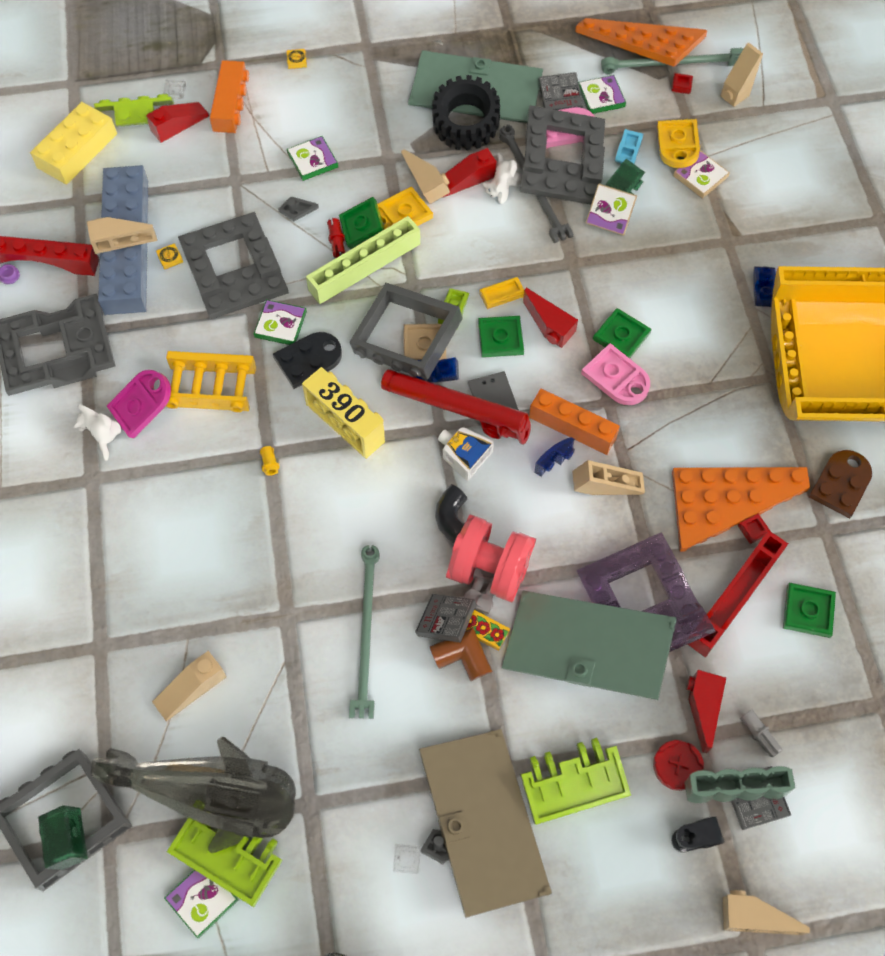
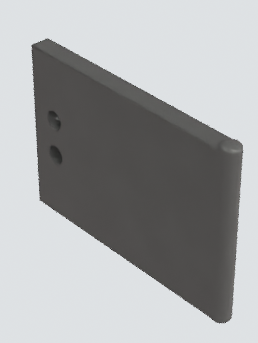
(496, 391)

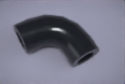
(447, 512)

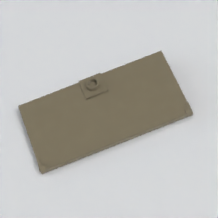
(484, 823)

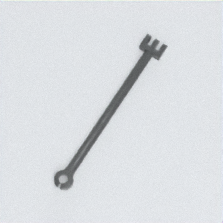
(508, 136)

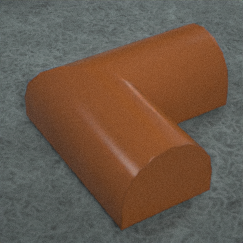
(467, 651)

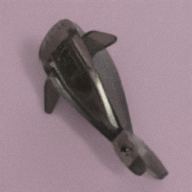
(220, 791)

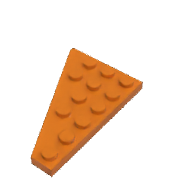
(653, 41)
(722, 497)

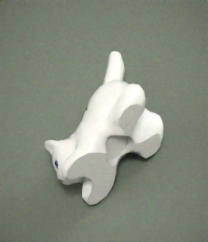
(504, 178)
(100, 426)

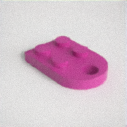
(139, 401)

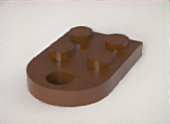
(842, 485)

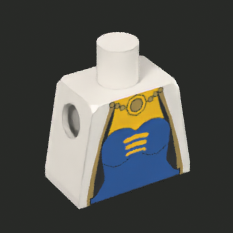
(465, 451)

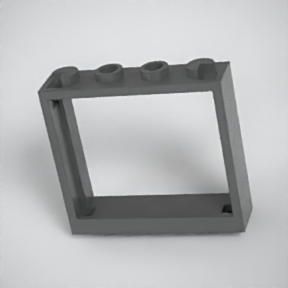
(390, 293)
(30, 789)

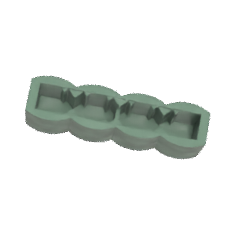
(745, 785)

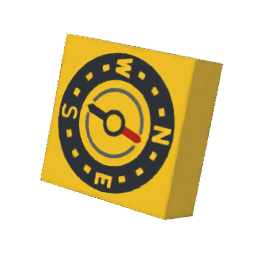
(296, 58)
(169, 256)

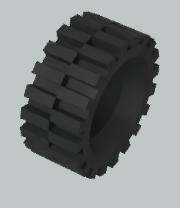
(466, 93)

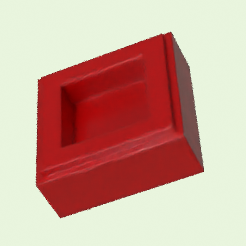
(682, 83)
(753, 528)

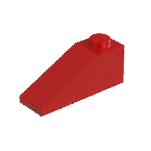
(173, 119)
(471, 171)
(552, 321)
(705, 703)

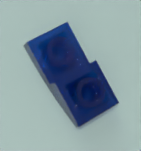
(763, 285)
(444, 371)
(557, 453)

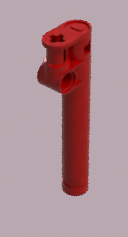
(495, 419)

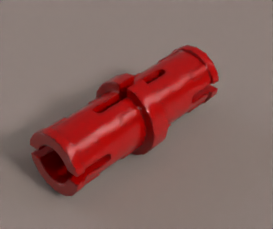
(336, 237)

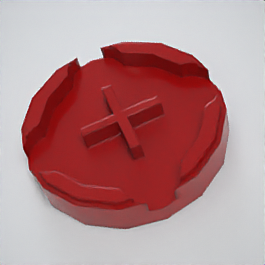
(676, 762)

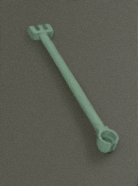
(611, 64)
(362, 702)

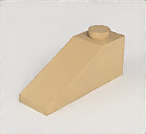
(742, 76)
(428, 177)
(113, 234)
(604, 479)
(189, 685)
(753, 915)

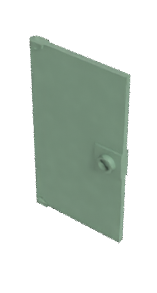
(514, 83)
(590, 644)

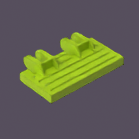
(577, 785)
(229, 868)

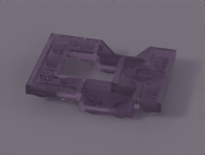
(690, 616)

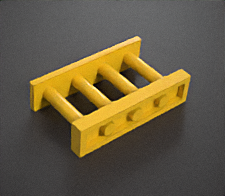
(212, 363)

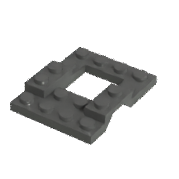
(557, 177)
(239, 287)
(83, 339)

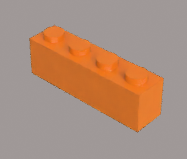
(229, 96)
(574, 421)

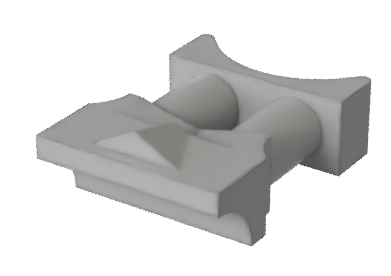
(483, 601)

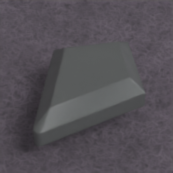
(296, 208)
(435, 847)

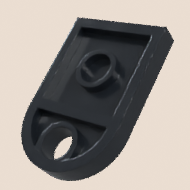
(306, 356)

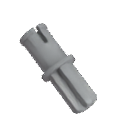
(761, 733)

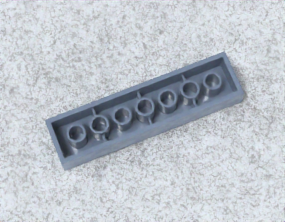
(125, 269)

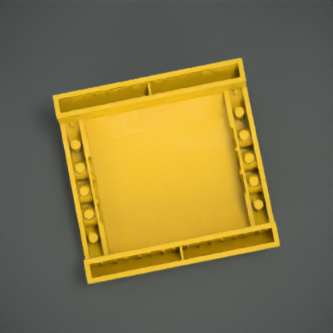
(829, 342)

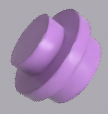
(9, 274)

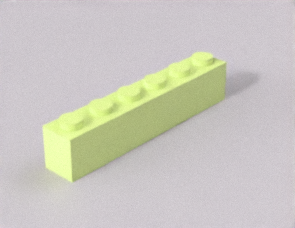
(363, 260)

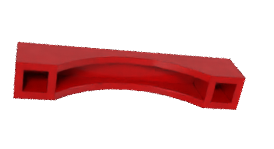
(70, 256)
(740, 590)

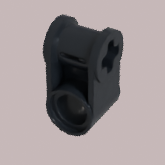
(702, 834)

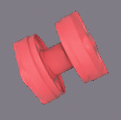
(474, 551)

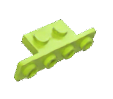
(133, 112)

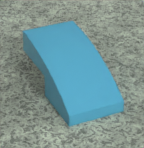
(629, 146)

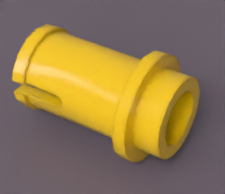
(270, 466)

